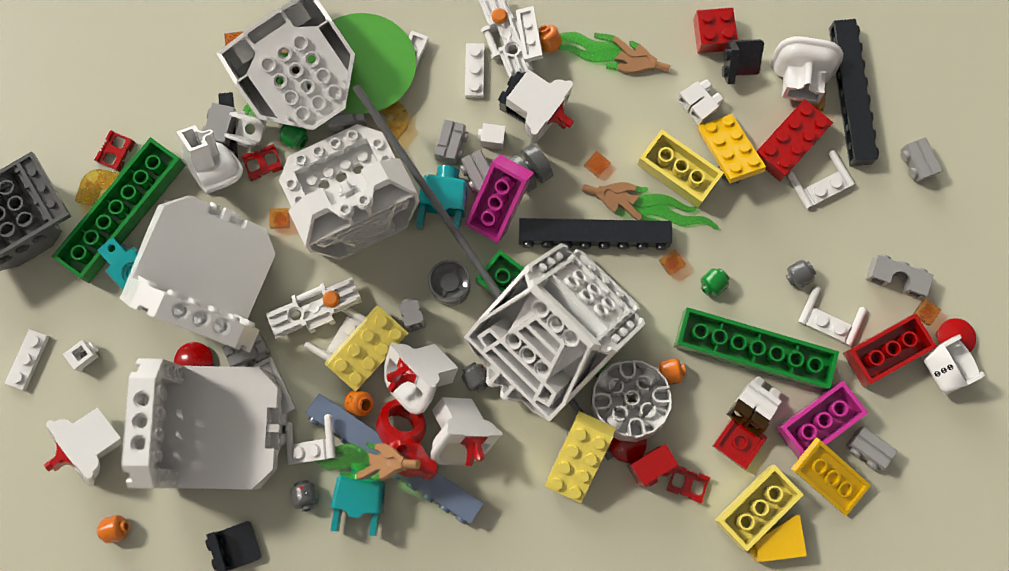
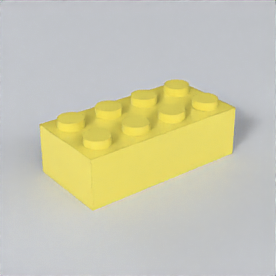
(679, 168)
(365, 348)
(580, 457)
(758, 507)

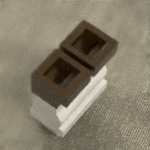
(758, 399)

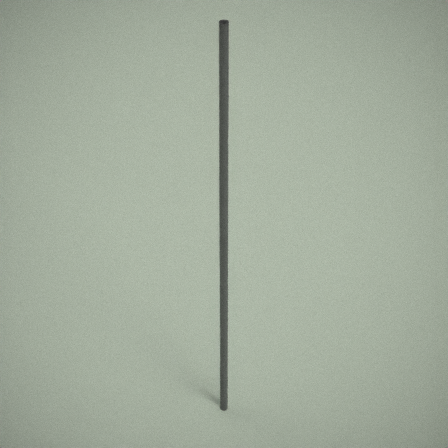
(440, 209)

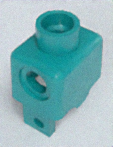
(448, 190)
(120, 261)
(356, 499)

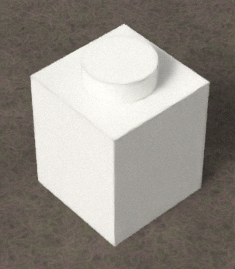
(492, 136)

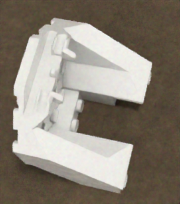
(256, 63)

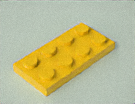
(731, 148)
(831, 476)

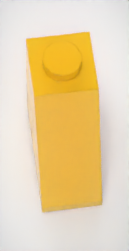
(781, 541)

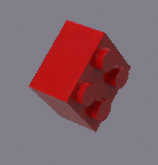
(713, 29)
(653, 465)

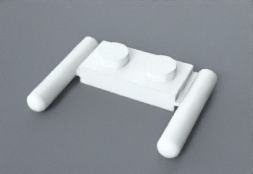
(824, 188)
(349, 325)
(829, 325)
(310, 450)

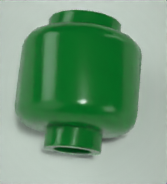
(293, 136)
(714, 282)

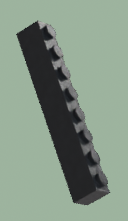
(853, 94)
(595, 233)

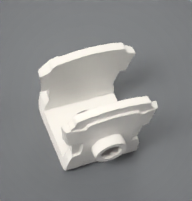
(241, 135)

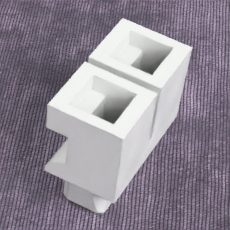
(699, 102)

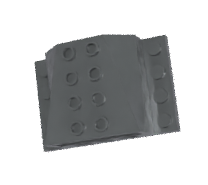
(27, 212)

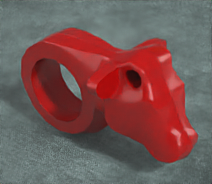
(408, 441)

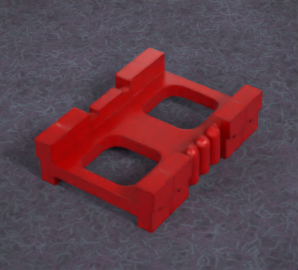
(120, 153)
(263, 167)
(690, 476)

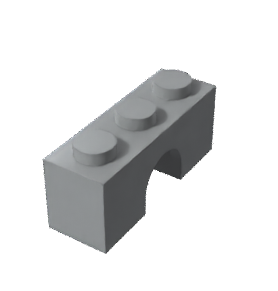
(915, 280)

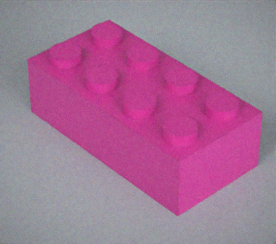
(498, 198)
(822, 419)

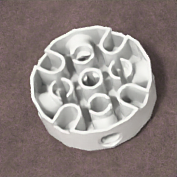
(626, 382)

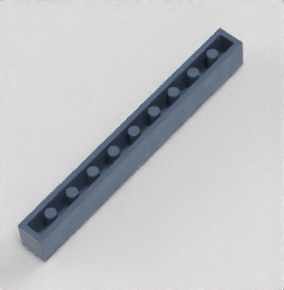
(356, 432)

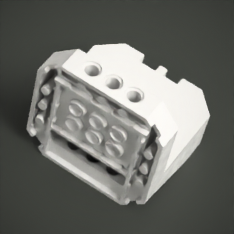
(352, 211)
(201, 270)
(553, 330)
(201, 426)

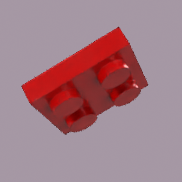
(739, 443)

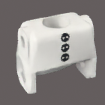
(951, 365)

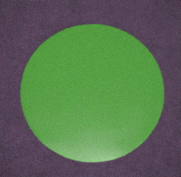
(382, 60)

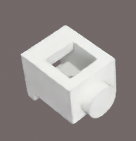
(75, 355)

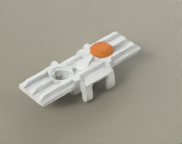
(502, 21)
(335, 299)

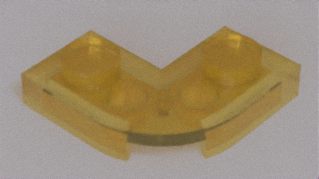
(398, 119)
(92, 184)

